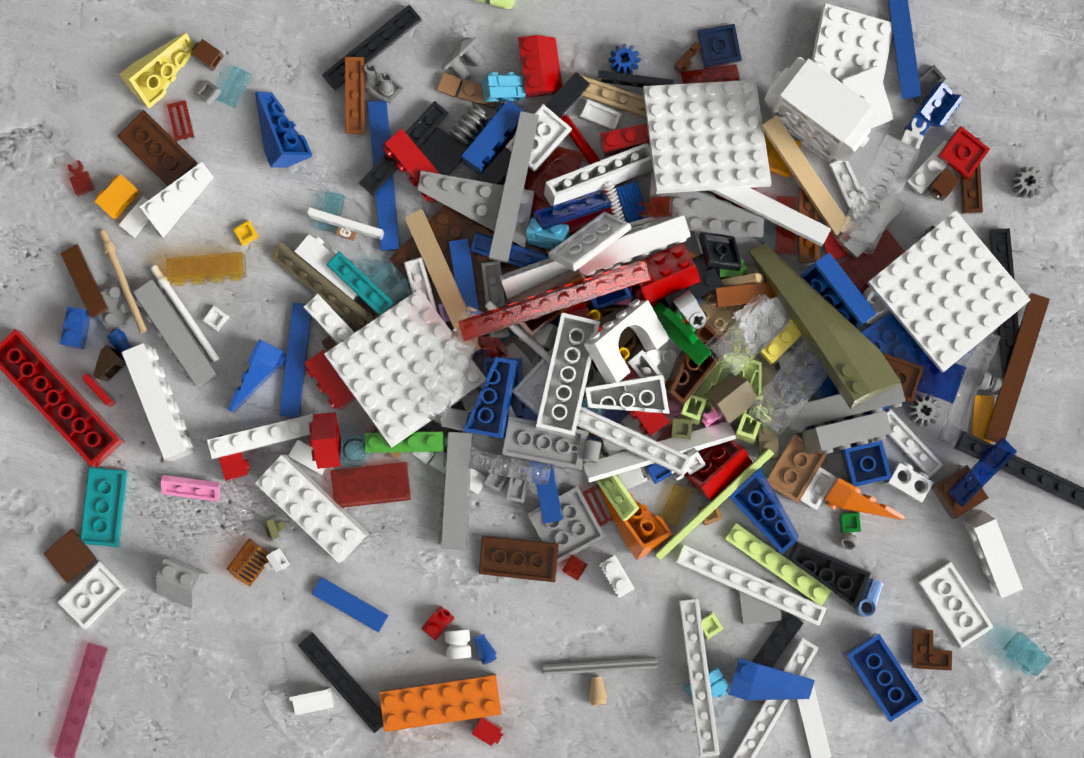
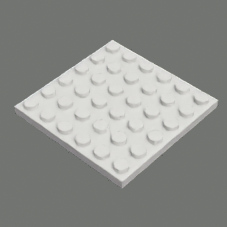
(706, 136)
(948, 291)
(393, 362)

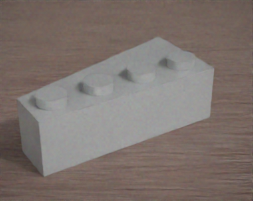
(847, 432)

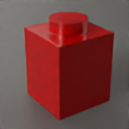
(488, 731)

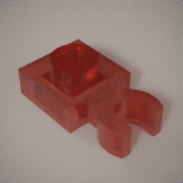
(81, 180)
(658, 207)

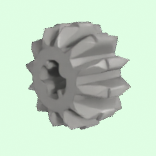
(1033, 178)
(925, 402)

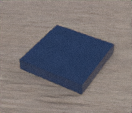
(719, 46)

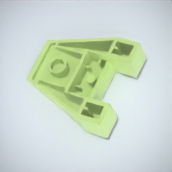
(698, 402)

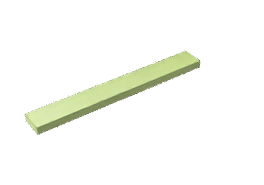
(709, 508)

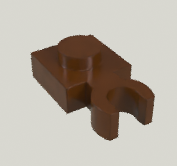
(685, 61)

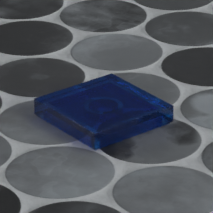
(941, 385)

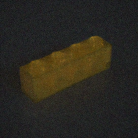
(206, 268)

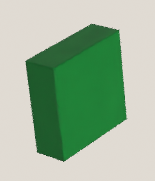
(850, 522)

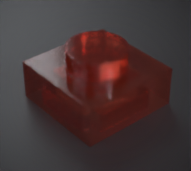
(574, 567)

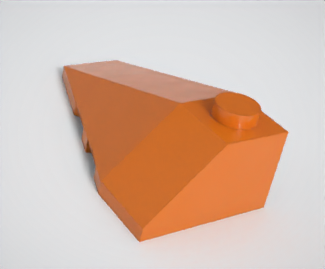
(848, 497)
(642, 531)

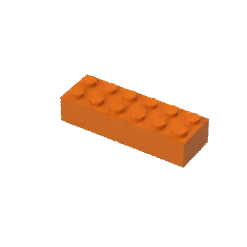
(440, 702)

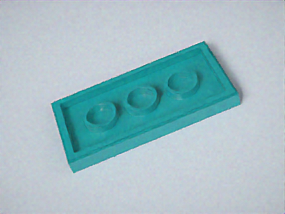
(104, 507)

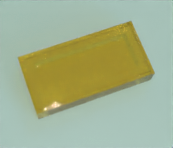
(675, 505)

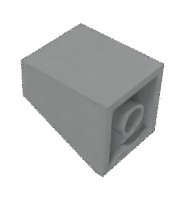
(180, 582)

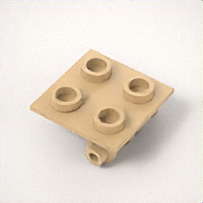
(716, 317)

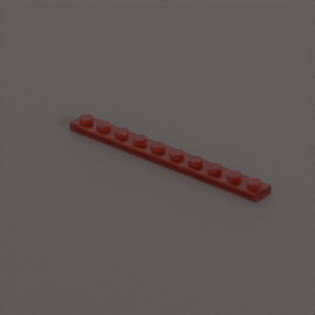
(553, 300)

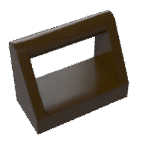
(108, 363)

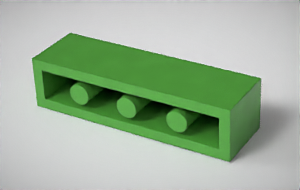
(415, 443)

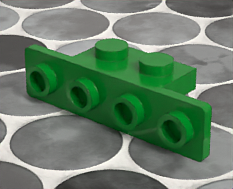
(682, 334)

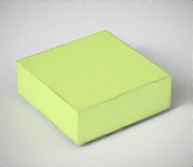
(711, 625)

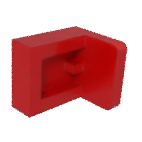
(437, 623)

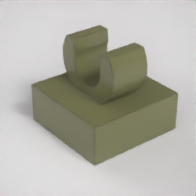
(682, 427)
(272, 529)

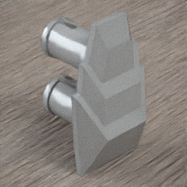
(464, 48)
(381, 85)

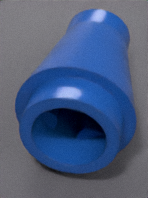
(119, 340)
(484, 649)

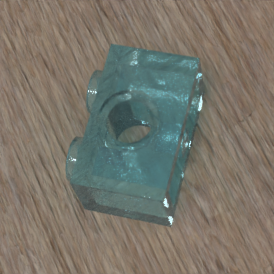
(383, 274)
(1038, 658)

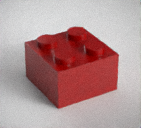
(325, 440)

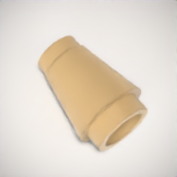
(597, 692)

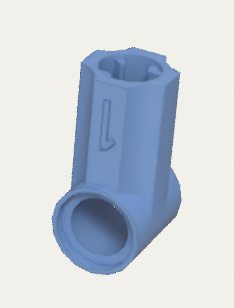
(870, 596)

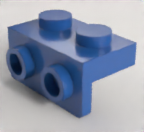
(939, 105)

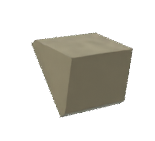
(731, 397)

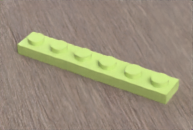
(778, 564)

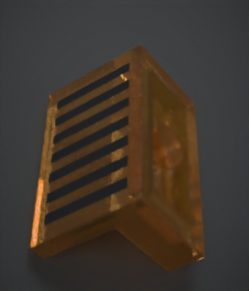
(248, 562)

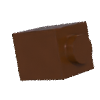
(207, 54)
(943, 185)

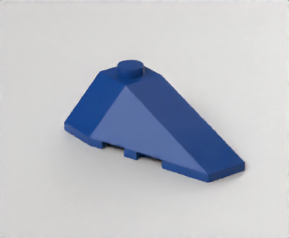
(263, 364)
(765, 682)

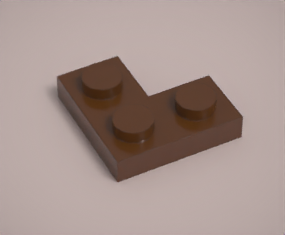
(925, 656)

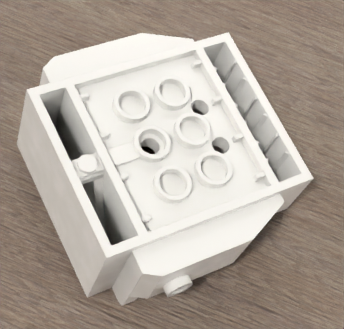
(820, 110)

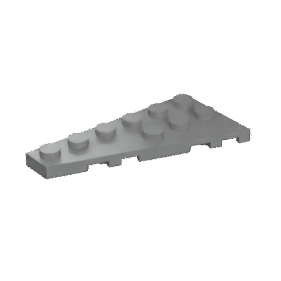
(476, 200)
(712, 215)

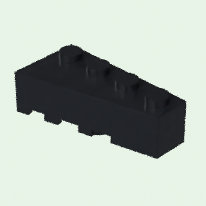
(833, 572)

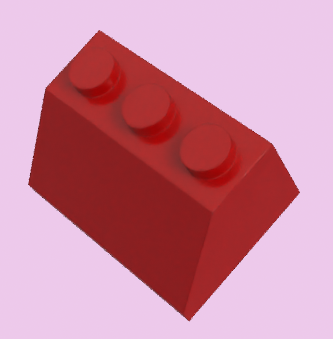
(540, 65)
(723, 465)

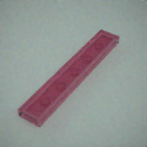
(80, 701)

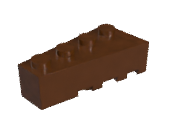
(688, 375)

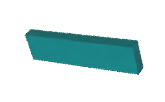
(360, 284)

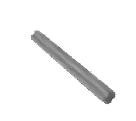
(600, 666)

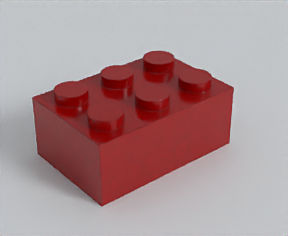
(669, 273)

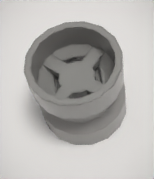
(991, 383)

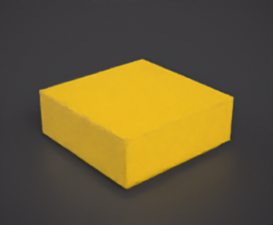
(245, 233)

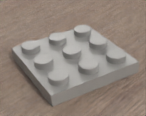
(576, 529)

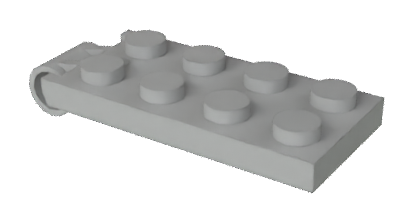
(543, 447)

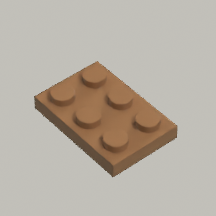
(795, 469)

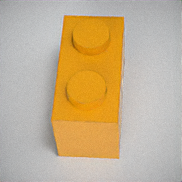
(117, 196)

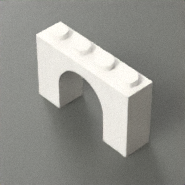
(604, 344)

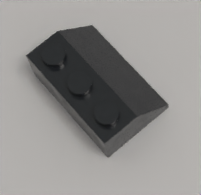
(709, 282)

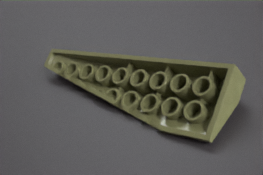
(843, 351)

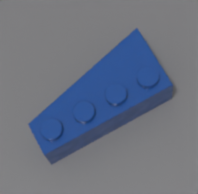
(492, 138)
(494, 400)
(764, 509)

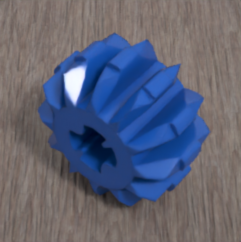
(620, 54)

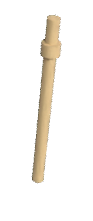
(110, 249)

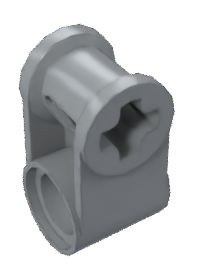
(689, 309)

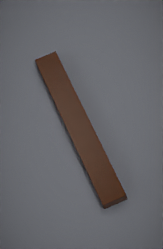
(1017, 368)

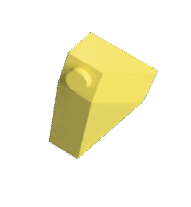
(154, 72)

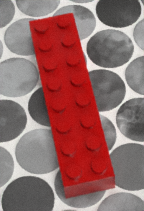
(57, 399)

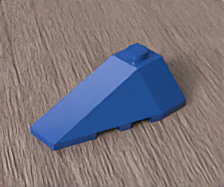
(280, 139)

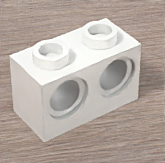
(907, 487)

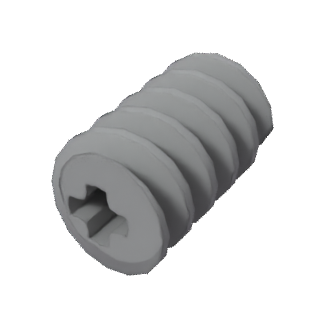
(470, 124)

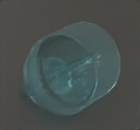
(353, 452)

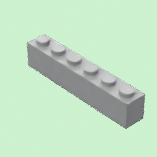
(175, 333)
(835, 409)
(456, 491)

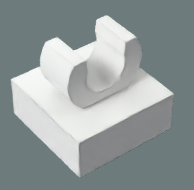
(276, 561)

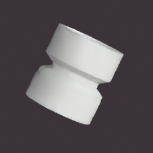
(457, 644)

